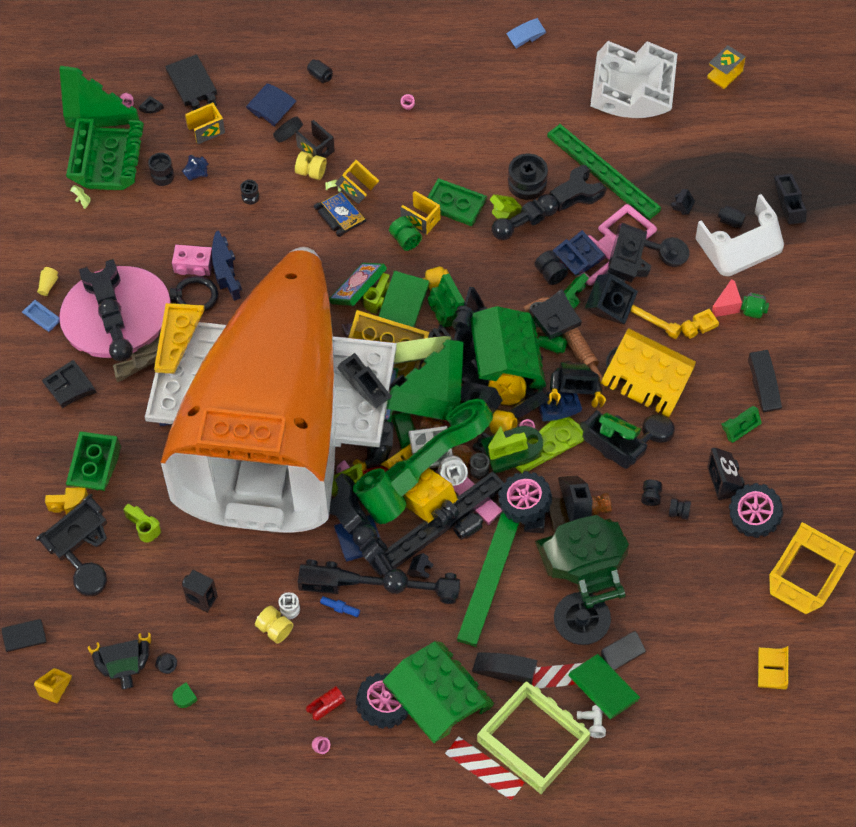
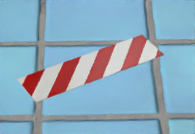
(554, 676)
(484, 768)

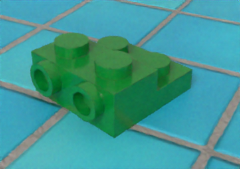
(445, 300)

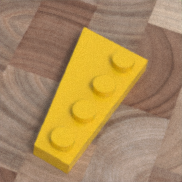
(176, 332)

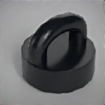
(166, 663)

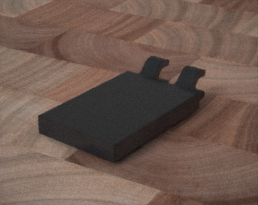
(191, 81)

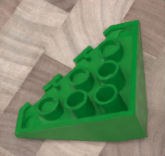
(88, 100)
(434, 387)

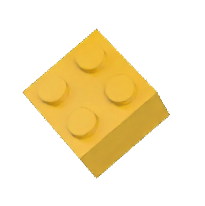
(429, 494)

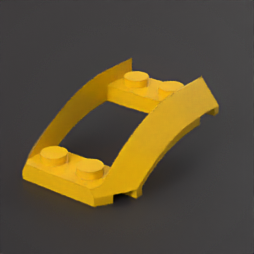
(821, 545)

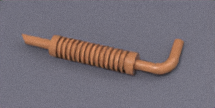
(577, 344)

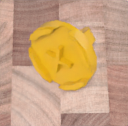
(510, 387)

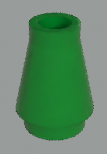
(554, 345)

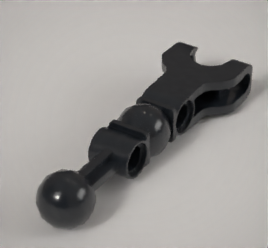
(558, 199)
(103, 286)
(354, 520)

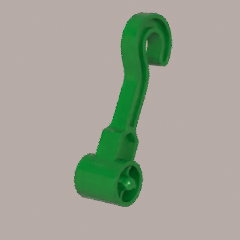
(384, 491)

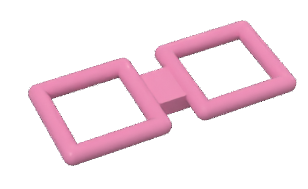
(607, 242)

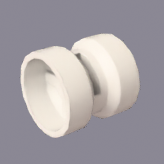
(287, 609)

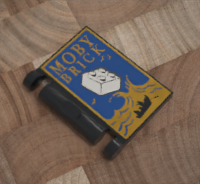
(340, 213)

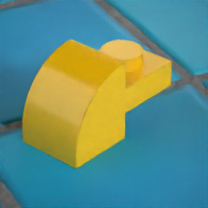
(66, 502)

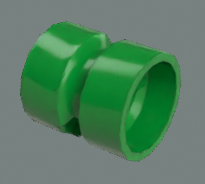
(405, 233)

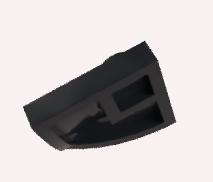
(555, 315)
(68, 384)

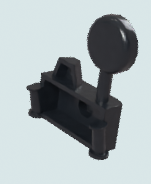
(628, 248)
(622, 450)
(70, 533)

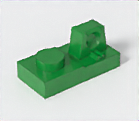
(576, 285)
(611, 424)
(742, 424)

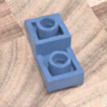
(527, 31)

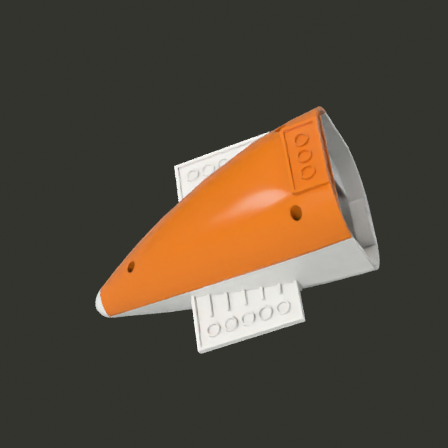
(266, 406)

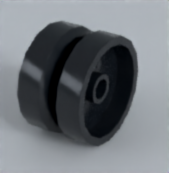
(527, 176)

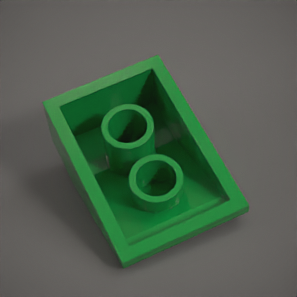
(93, 461)

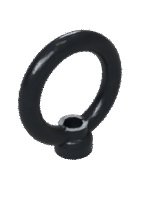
(176, 293)

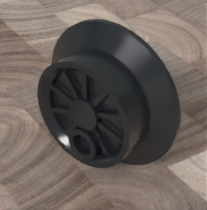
(580, 624)

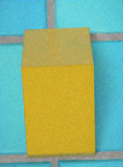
(52, 684)

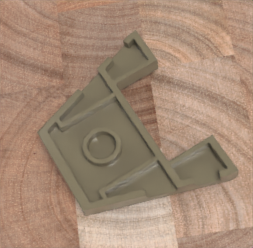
(140, 359)

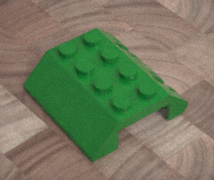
(104, 155)
(507, 344)
(436, 690)

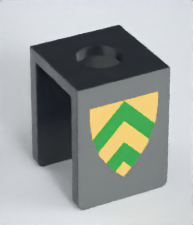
(320, 134)

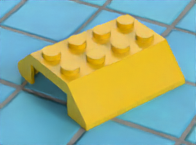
(650, 370)

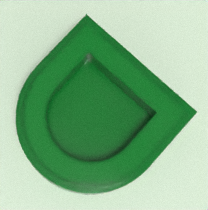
(184, 696)

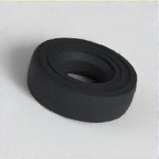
(288, 129)

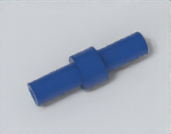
(340, 606)

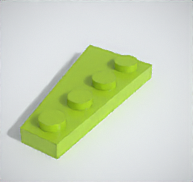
(557, 438)

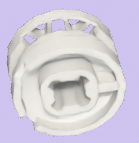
(453, 469)

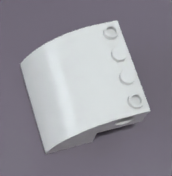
(634, 82)

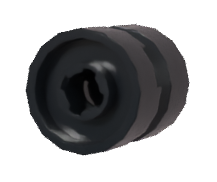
(161, 169)
(551, 268)

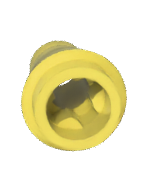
(47, 280)

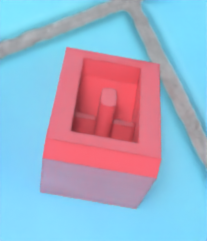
(728, 302)

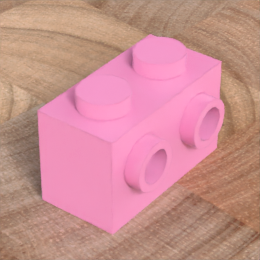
(192, 260)

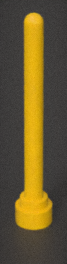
(672, 329)

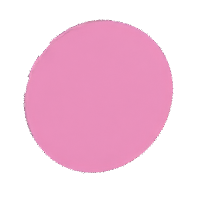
(142, 312)

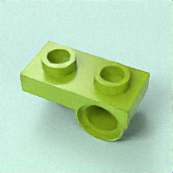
(377, 294)
(143, 522)

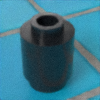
(320, 71)
(731, 216)
(468, 526)

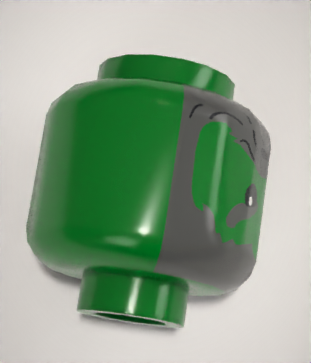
(754, 305)

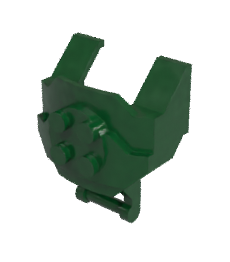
(587, 555)

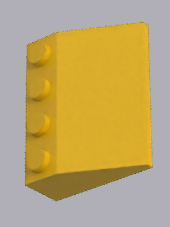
(380, 329)

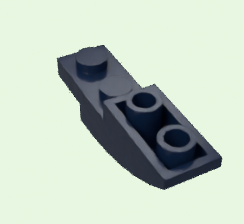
(224, 266)

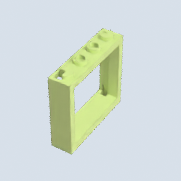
(519, 767)

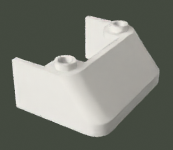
(745, 250)

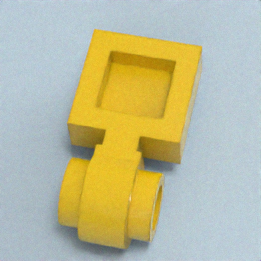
(703, 321)

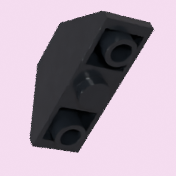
(576, 497)

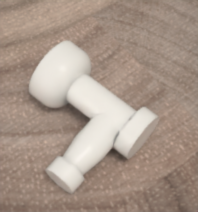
(597, 729)

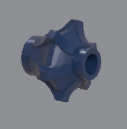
(195, 167)

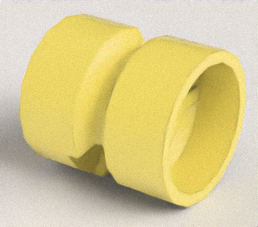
(310, 165)
(275, 624)

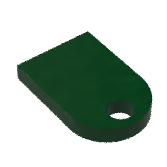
(519, 458)

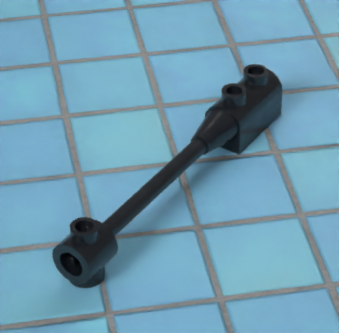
(330, 577)

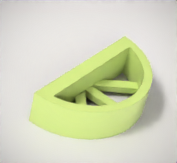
(418, 349)

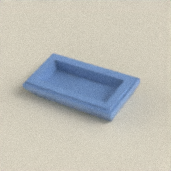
(41, 315)

